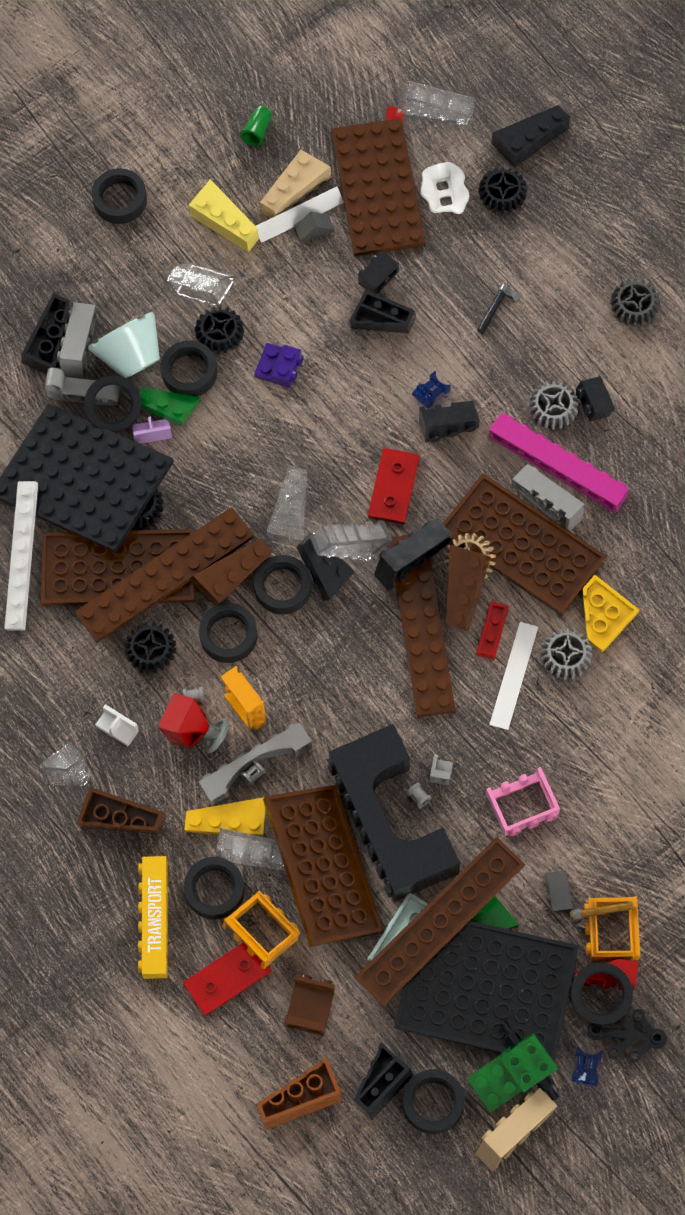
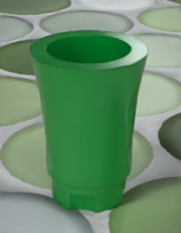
(256, 127)

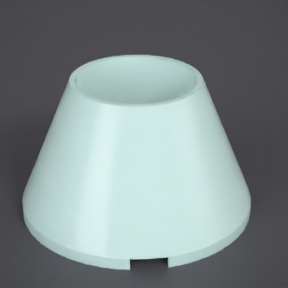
(129, 346)

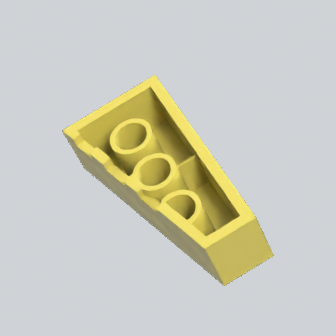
(222, 216)

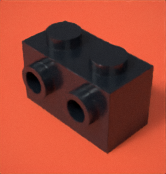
(378, 273)
(594, 398)

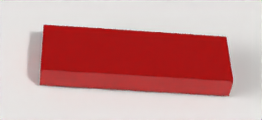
(492, 630)

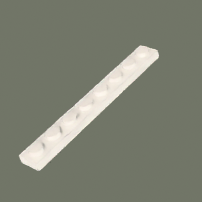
(21, 555)

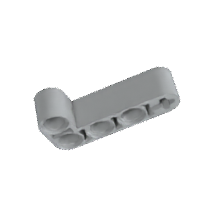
(74, 389)

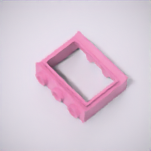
(523, 782)

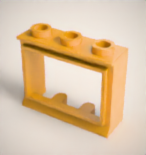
(244, 699)
(591, 930)
(253, 946)

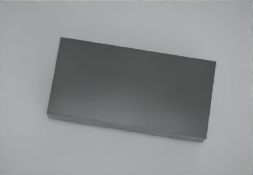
(559, 891)

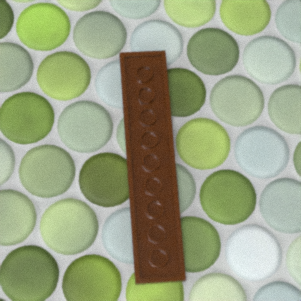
(163, 575)
(424, 640)
(439, 921)

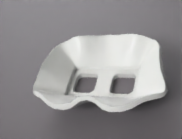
(457, 191)

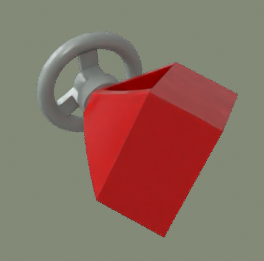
(187, 723)

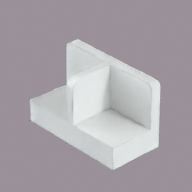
(117, 726)

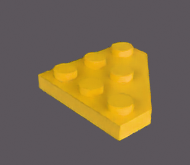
(605, 613)

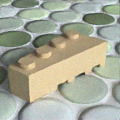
(298, 180)
(515, 1128)

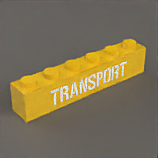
(154, 917)

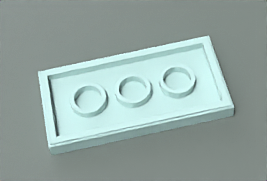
(406, 913)

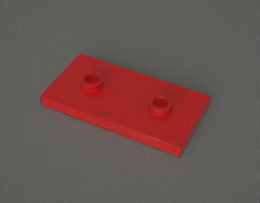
(393, 486)
(225, 979)

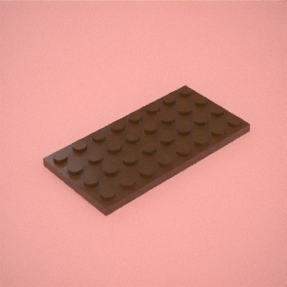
(378, 187)
(527, 544)
(80, 570)
(322, 865)

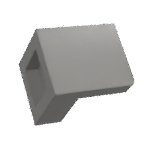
(441, 771)

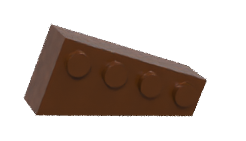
(465, 583)

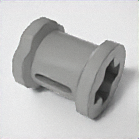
(196, 694)
(251, 779)
(418, 795)

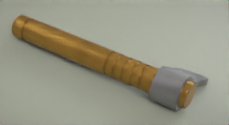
(577, 914)

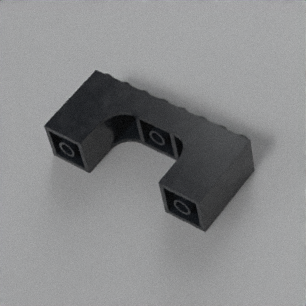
(402, 863)

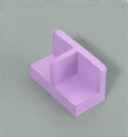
(151, 431)

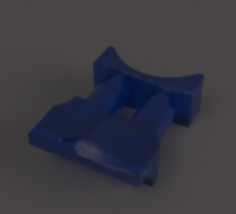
(424, 393)
(583, 1075)

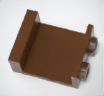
(310, 1005)

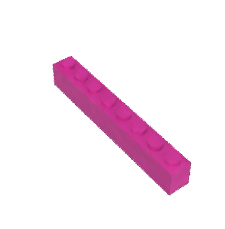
(558, 462)

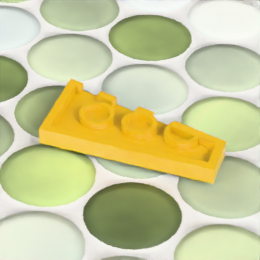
(239, 816)

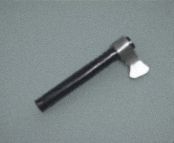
(503, 290)

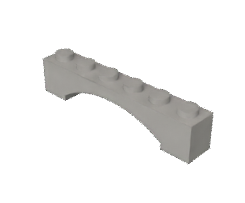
(291, 741)

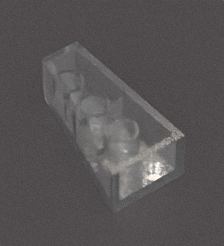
(434, 104)
(289, 514)
(350, 540)
(249, 850)

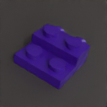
(279, 364)

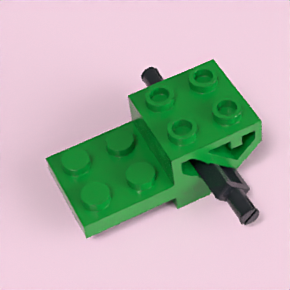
(515, 1070)

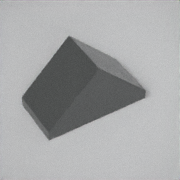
(313, 226)

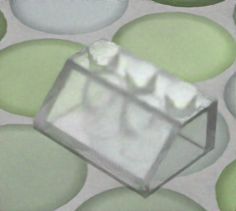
(200, 282)
(65, 768)

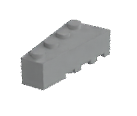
(77, 339)
(548, 497)

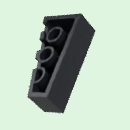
(529, 135)
(46, 338)
(411, 552)

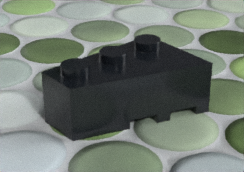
(382, 314)
(448, 420)
(327, 573)
(382, 1082)

